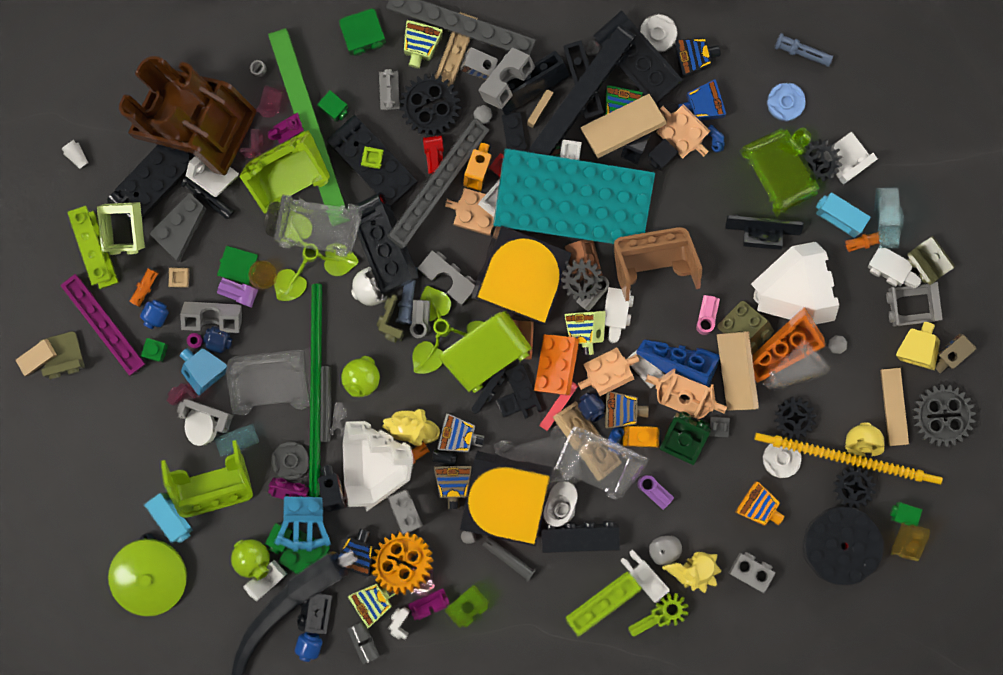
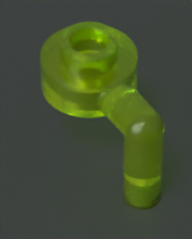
(799, 140)

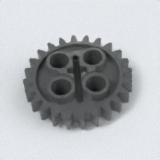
(945, 432)

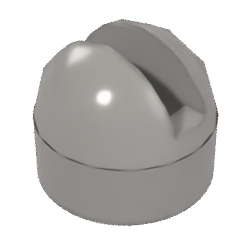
(256, 66)
(468, 537)

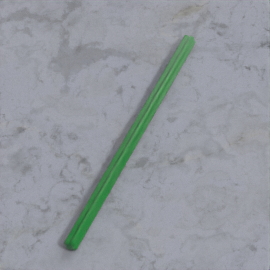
(315, 389)

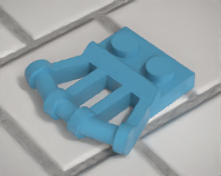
(303, 510)

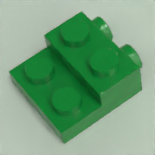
(302, 558)

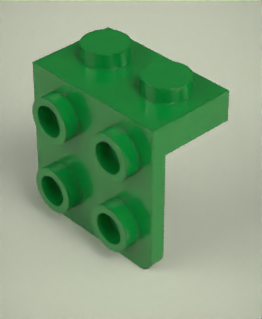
(362, 32)

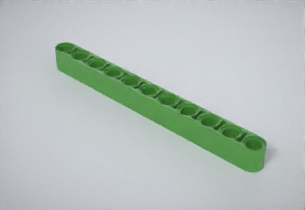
(302, 105)

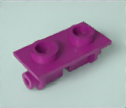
(286, 129)
(280, 487)
(421, 608)

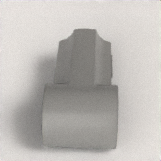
(588, 303)
(421, 316)

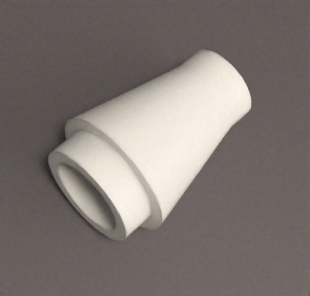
(75, 154)

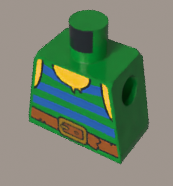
(619, 97)

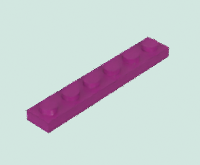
(103, 324)

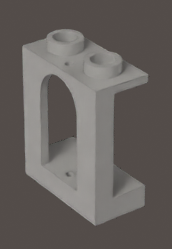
(934, 304)
(224, 418)
(401, 505)

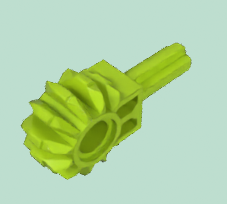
(660, 615)

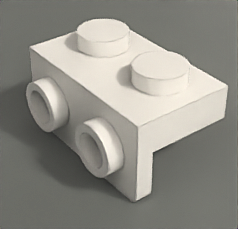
(398, 617)

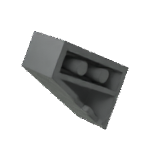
(179, 226)

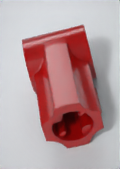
(434, 152)

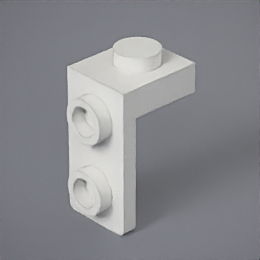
(259, 588)

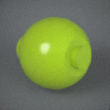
(360, 377)
(250, 559)

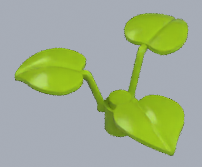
(291, 285)
(425, 353)

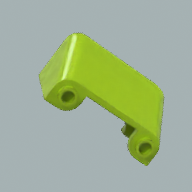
(285, 170)
(485, 351)

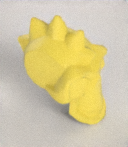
(412, 427)
(697, 572)

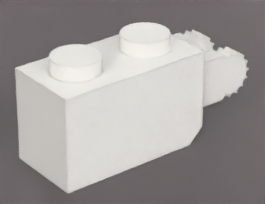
(893, 268)
(616, 313)
(646, 578)

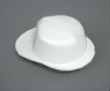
(560, 504)

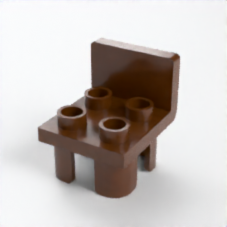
(189, 113)

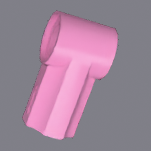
(707, 313)

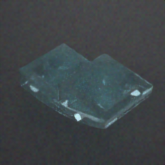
(244, 436)

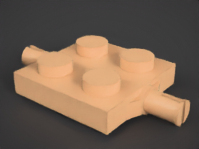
(683, 131)
(470, 214)
(608, 371)

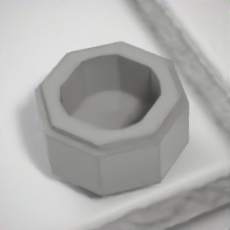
(483, 114)
(837, 344)

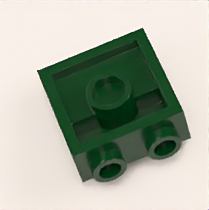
(685, 437)

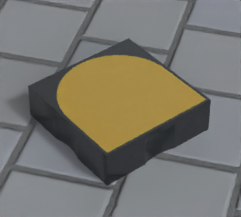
(521, 275)
(506, 498)

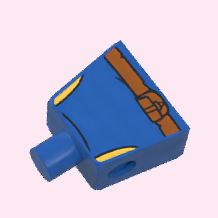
(705, 102)

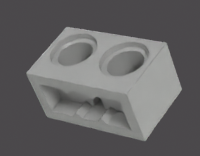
(749, 576)

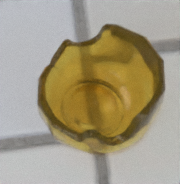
(262, 274)

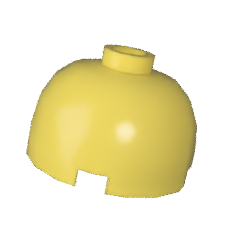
(864, 440)

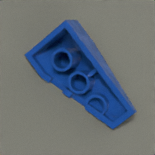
(691, 364)

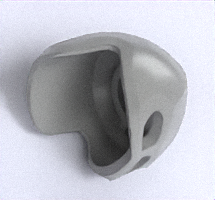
(670, 545)

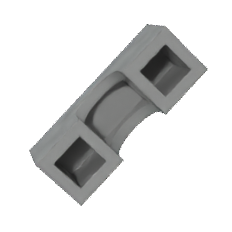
(514, 65)
(436, 265)
(197, 314)

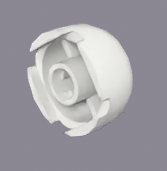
(366, 288)

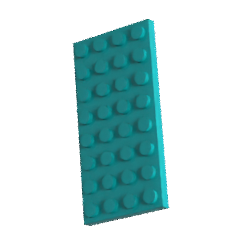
(572, 197)

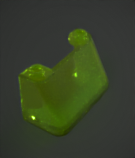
(780, 171)

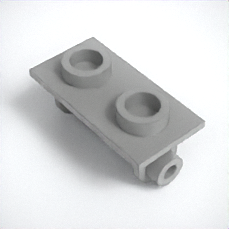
(389, 89)

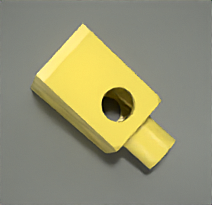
(920, 347)

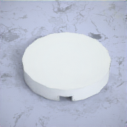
(664, 32)
(200, 427)
(781, 462)

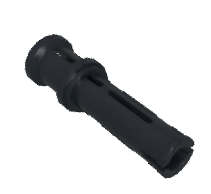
(212, 201)

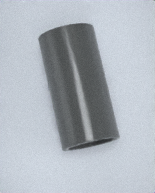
(363, 642)

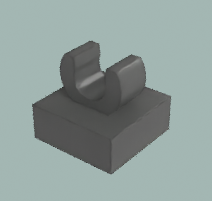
(719, 427)

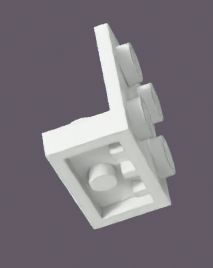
(854, 158)
(209, 181)

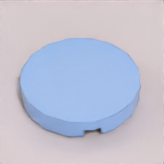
(786, 101)

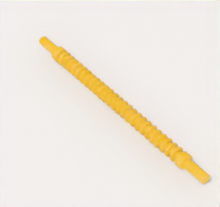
(918, 475)

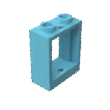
(842, 214)
(166, 516)

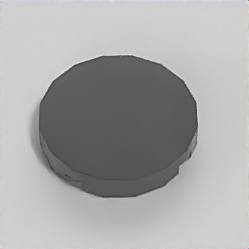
(290, 461)

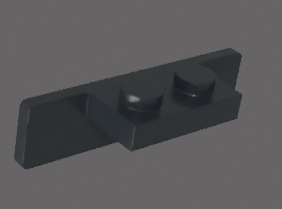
(762, 231)

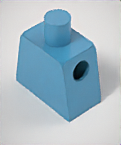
(201, 369)

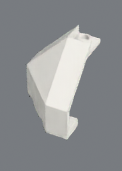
(798, 282)
(372, 464)

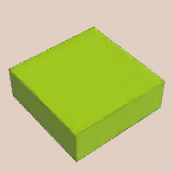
(372, 157)

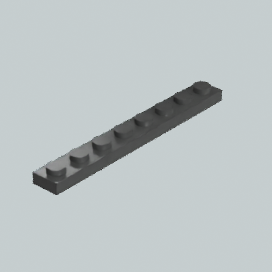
(462, 25)
(437, 183)

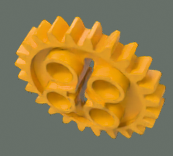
(394, 579)

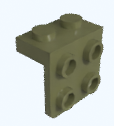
(930, 260)
(745, 319)
(390, 333)
(68, 356)

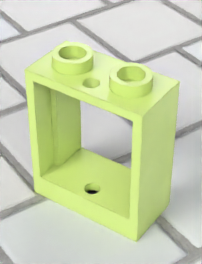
(105, 227)

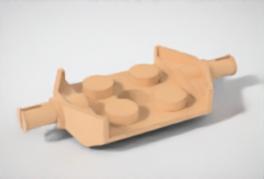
(673, 385)

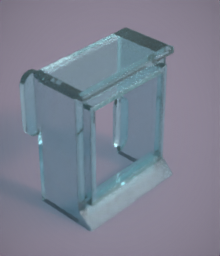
(888, 217)

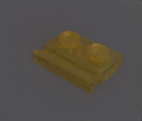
(910, 542)

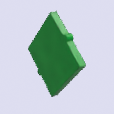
(236, 264)

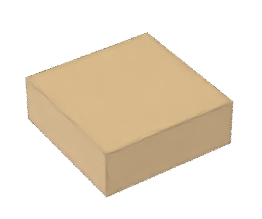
(179, 277)

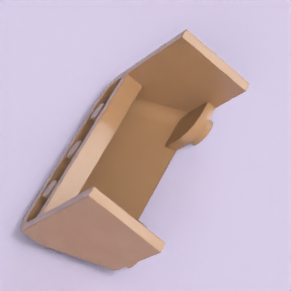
(655, 251)

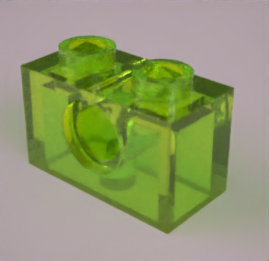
(456, 610)

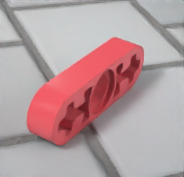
(556, 408)

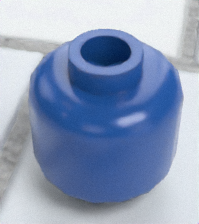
(154, 314)
(308, 646)

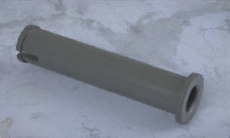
(508, 558)

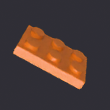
(556, 364)

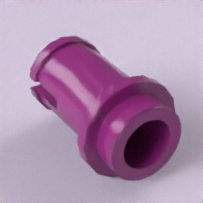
(190, 340)

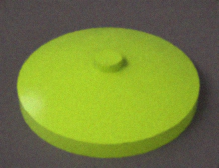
(147, 577)

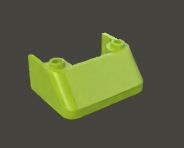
(209, 490)

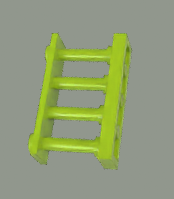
(88, 237)
(603, 603)

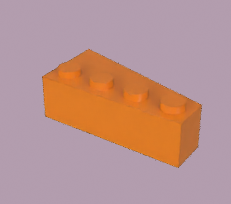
(784, 342)

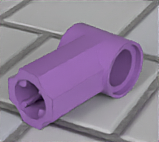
(241, 293)
(655, 492)

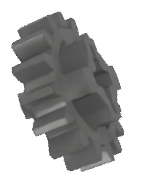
(589, 279)

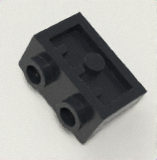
(315, 614)

